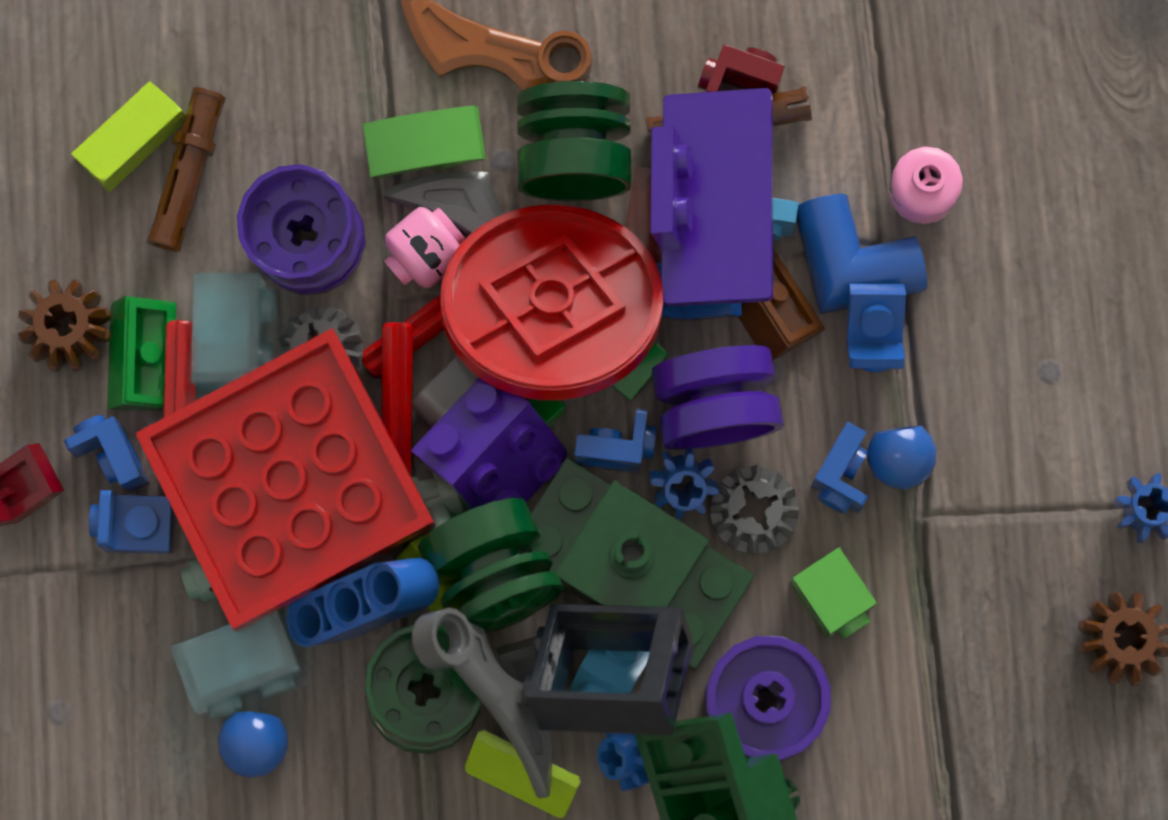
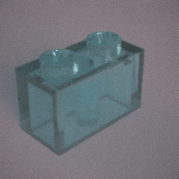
(229, 327)
(233, 665)

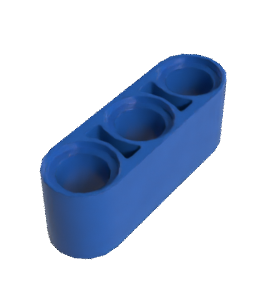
(362, 601)

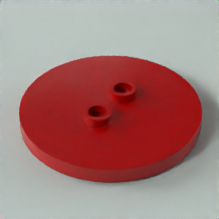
(551, 302)

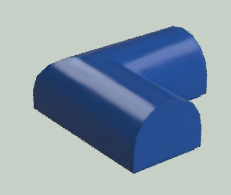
(838, 259)

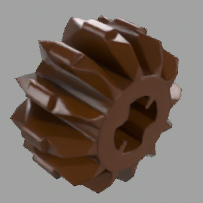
(48, 341)
(1121, 618)

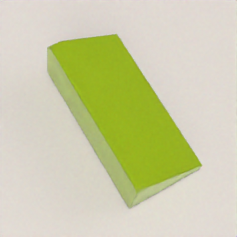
(129, 136)
(500, 766)

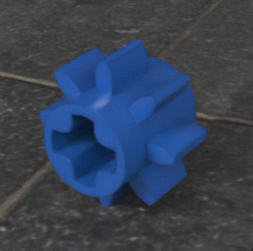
(672, 474)
(1136, 515)
(621, 759)

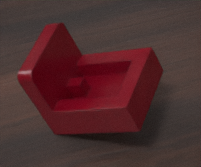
(742, 69)
(26, 483)

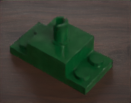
(631, 553)
(707, 776)

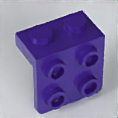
(491, 447)

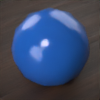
(902, 456)
(252, 743)

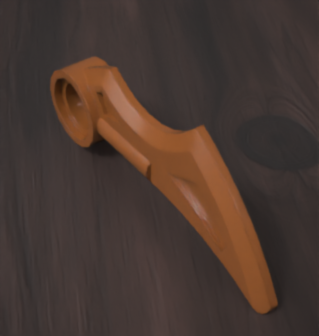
(458, 43)

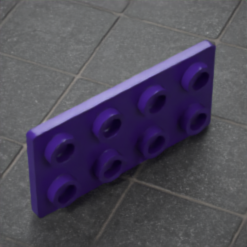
(714, 197)

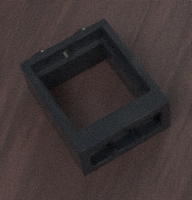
(611, 628)

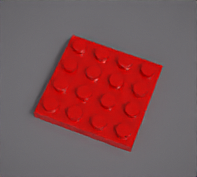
(285, 480)

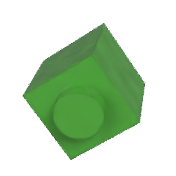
(834, 595)

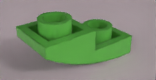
(424, 141)

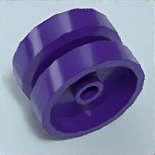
(717, 397)
(790, 676)

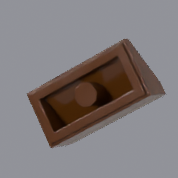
(785, 319)

